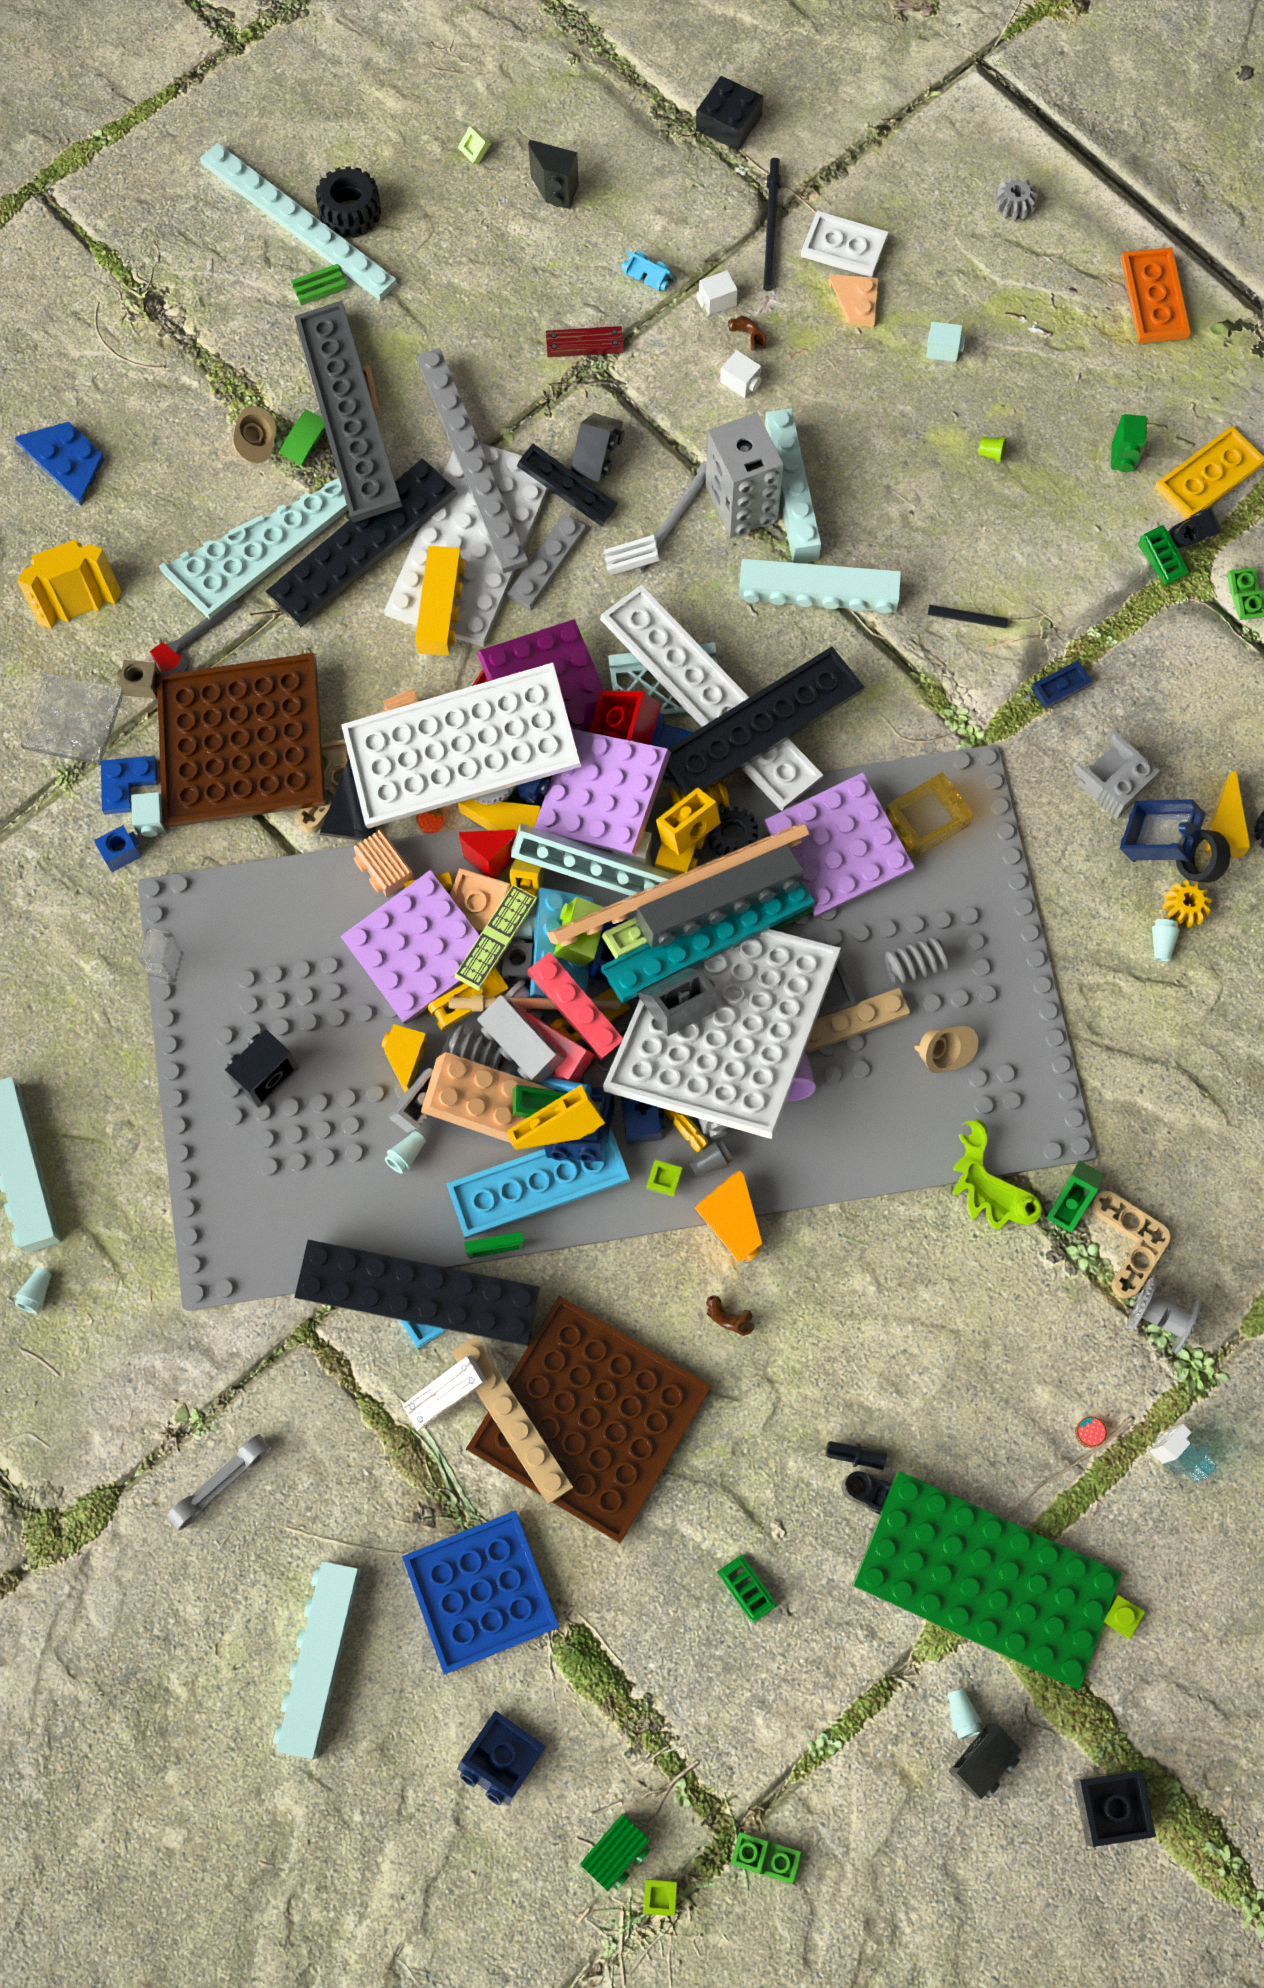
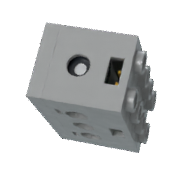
(743, 475)

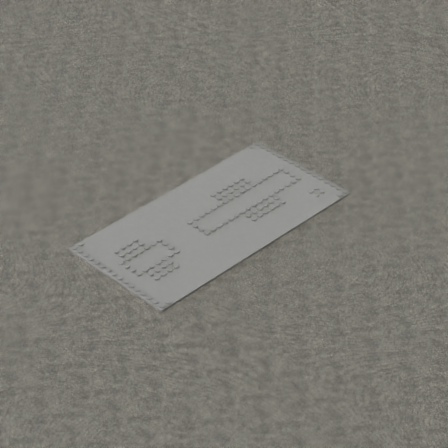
(312, 1157)

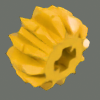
(1197, 902)

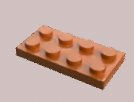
(1155, 295)

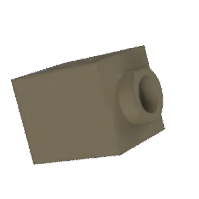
(146, 686)

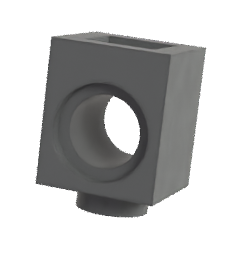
(514, 973)

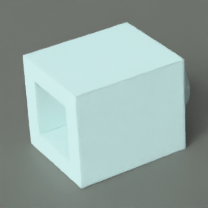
(944, 341)
(147, 814)

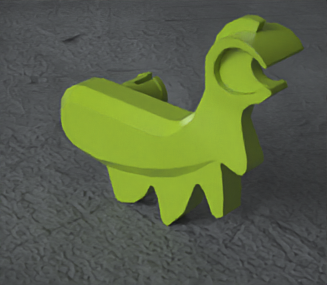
(998, 1197)

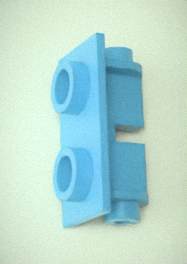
(657, 273)

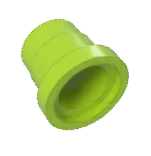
(993, 448)

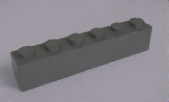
(719, 897)

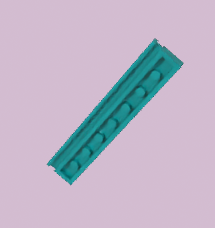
(648, 966)

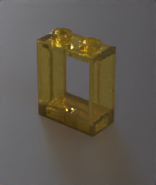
(949, 798)

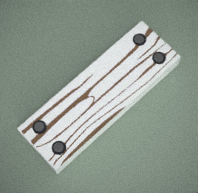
(444, 1392)

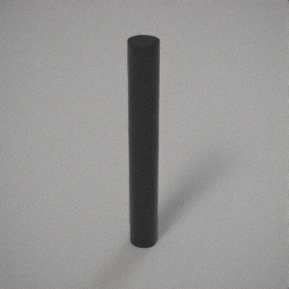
(967, 616)

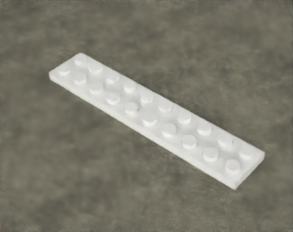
(702, 688)

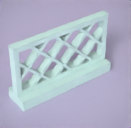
(629, 664)

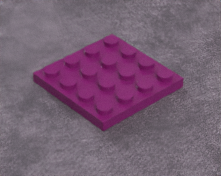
(573, 665)

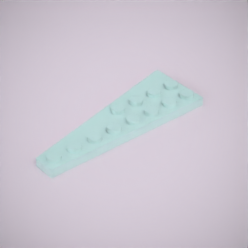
(249, 552)

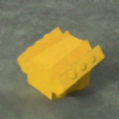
(68, 582)

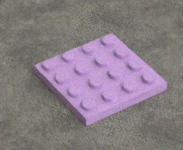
(608, 796)
(847, 846)
(413, 946)

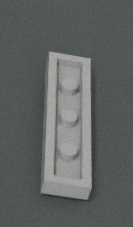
(546, 562)

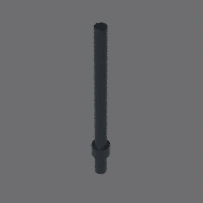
(773, 184)

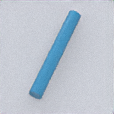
(559, 1084)

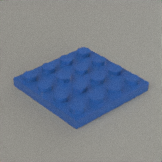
(480, 1592)

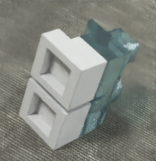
(1181, 1455)

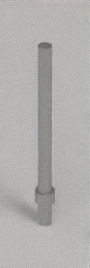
(679, 508)

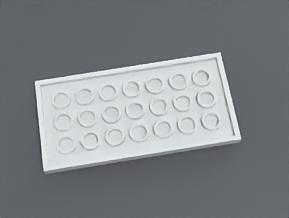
(461, 527)
(460, 745)

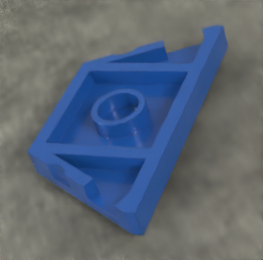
(64, 456)

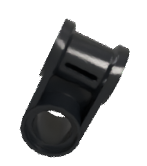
(1196, 528)
(873, 1492)

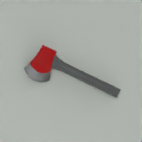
(168, 655)

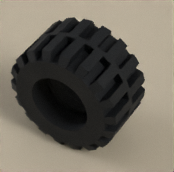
(344, 186)

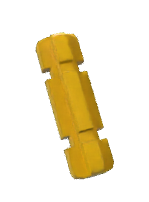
(687, 1129)

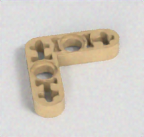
(1143, 1243)

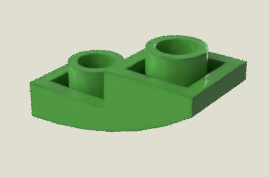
(303, 437)
(1246, 593)
(767, 1858)

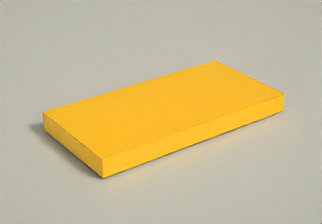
(1211, 473)

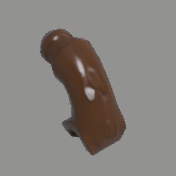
(747, 325)
(731, 1322)

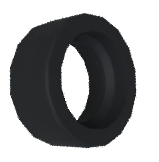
(1218, 863)

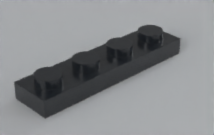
(567, 485)

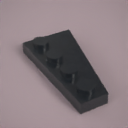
(345, 812)

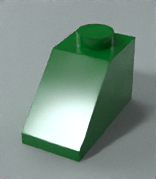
(1075, 1196)

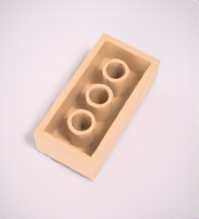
(473, 1096)

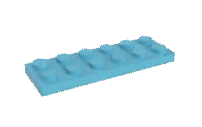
(531, 1187)

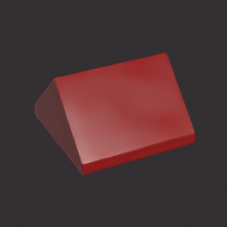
(488, 850)

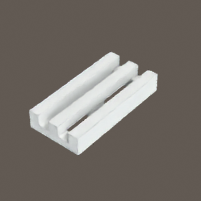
(631, 552)

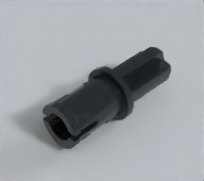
(856, 1455)

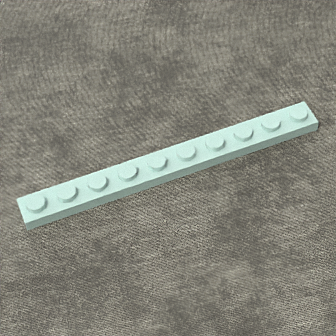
(299, 221)

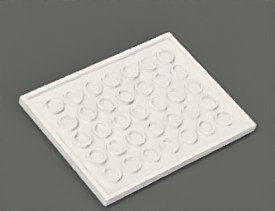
(745, 1054)

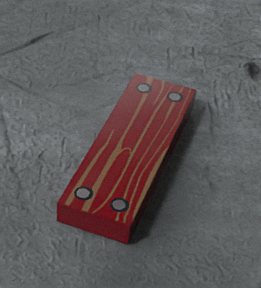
(584, 341)

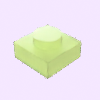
(474, 145)

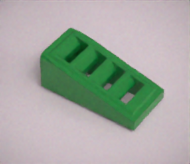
(1170, 551)
(744, 1605)

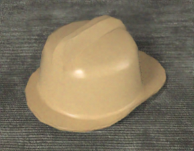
(254, 434)
(948, 1048)

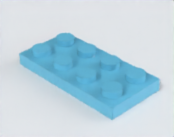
(547, 916)

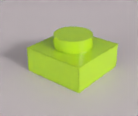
(664, 1178)
(1123, 1617)
(660, 1897)

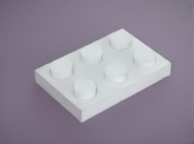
(844, 244)

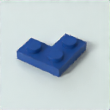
(120, 776)

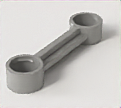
(191, 1507)

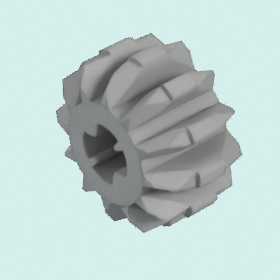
(1016, 198)

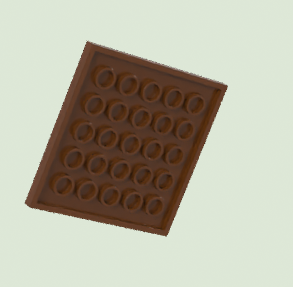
(240, 740)
(603, 1412)

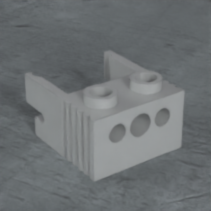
(1117, 776)

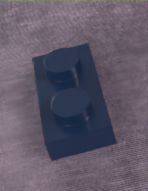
(1061, 684)

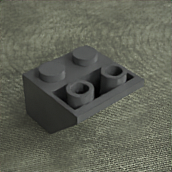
(680, 999)

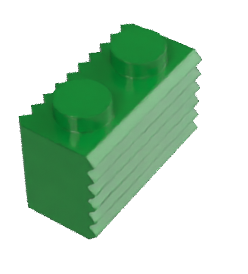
(1129, 442)
(616, 1852)

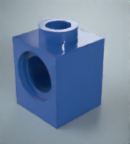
(108, 842)

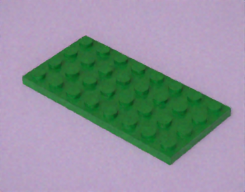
(987, 1580)

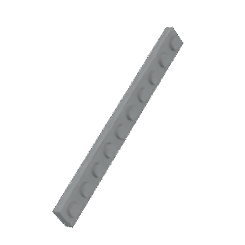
(472, 461)

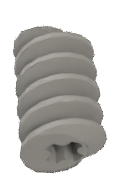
(916, 959)
(472, 1049)

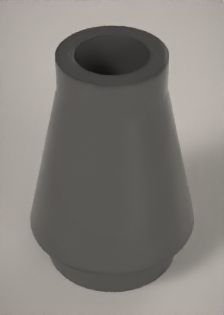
(711, 1159)

